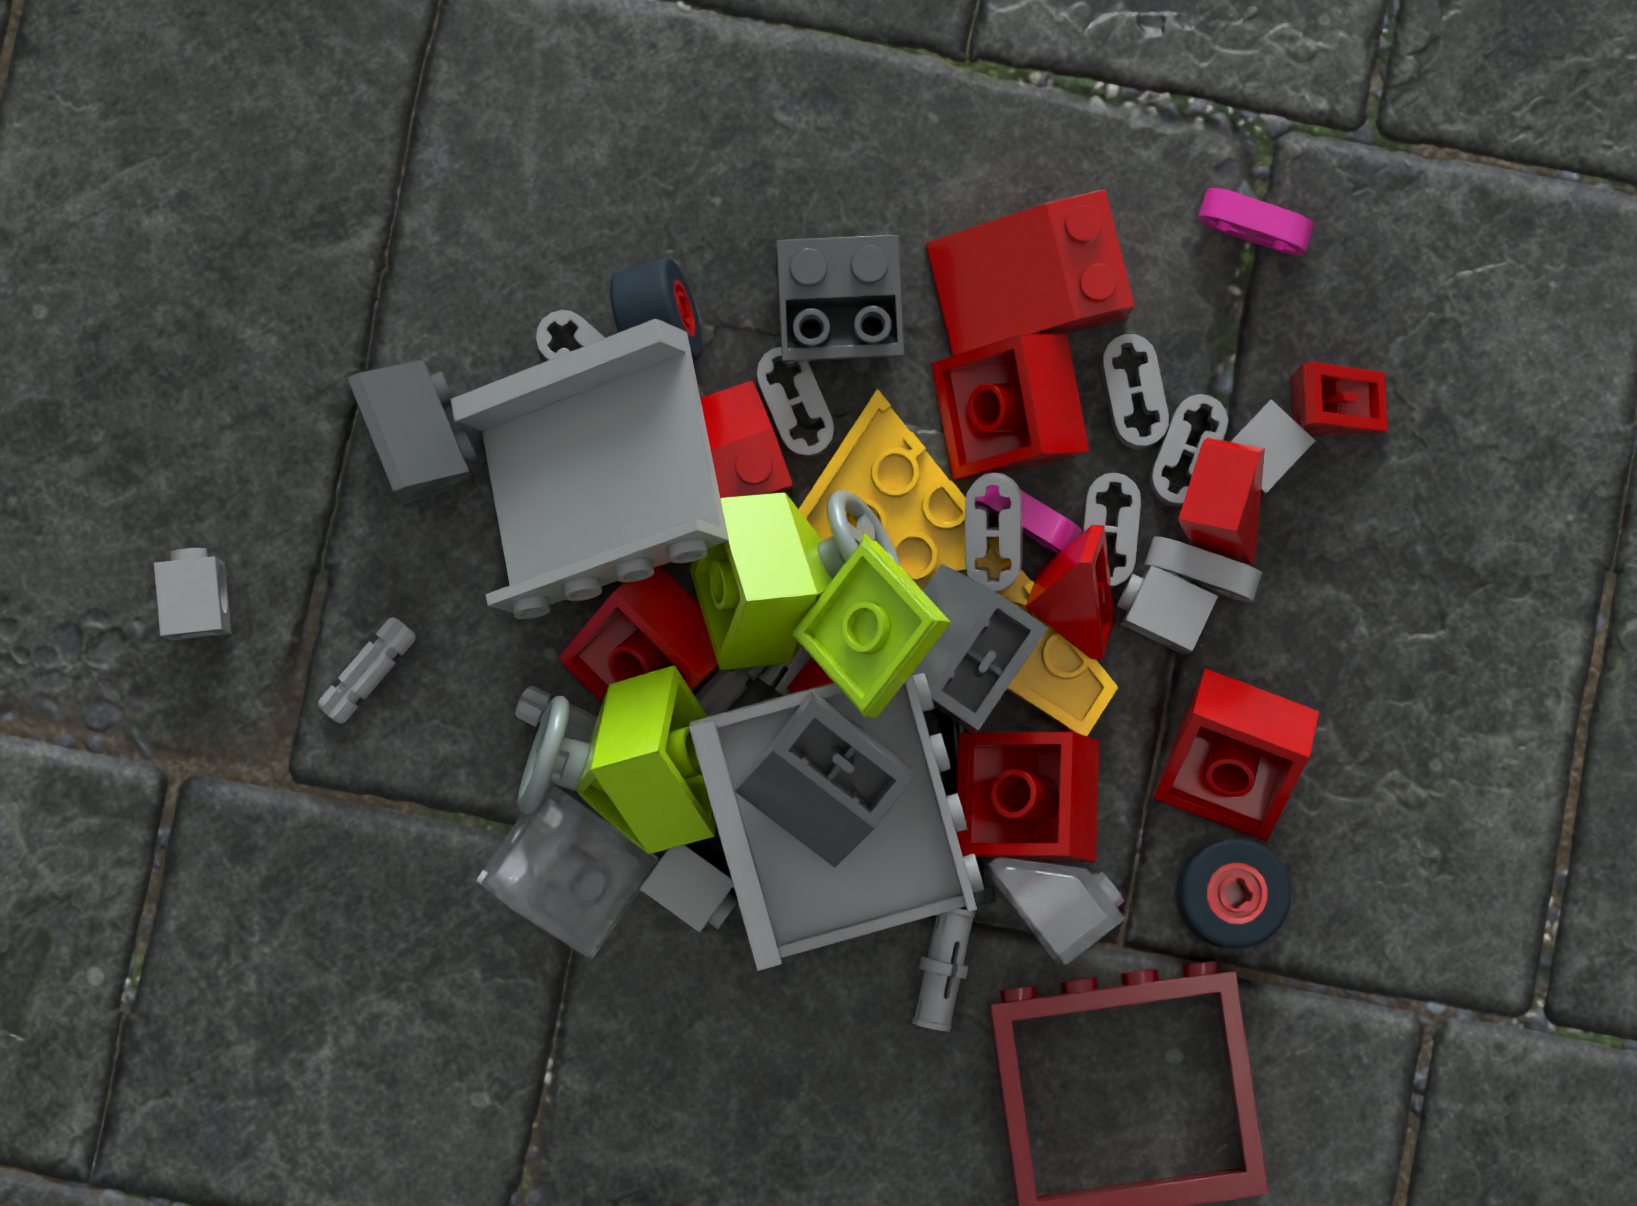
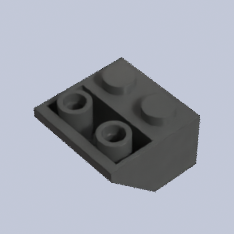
(840, 298)
(978, 650)
(825, 780)

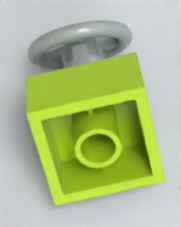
(773, 573)
(635, 767)

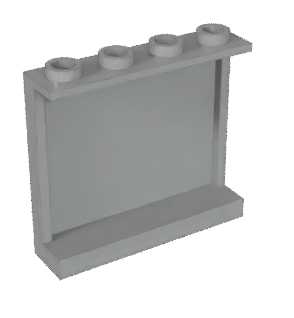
(893, 877)

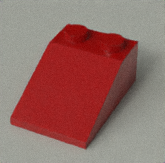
(1032, 273)

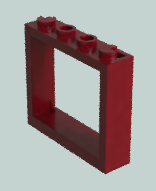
(1136, 988)

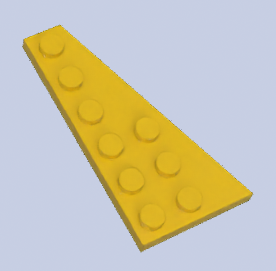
(927, 528)

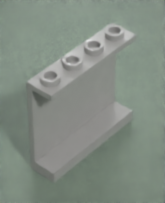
(597, 467)

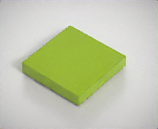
(871, 628)

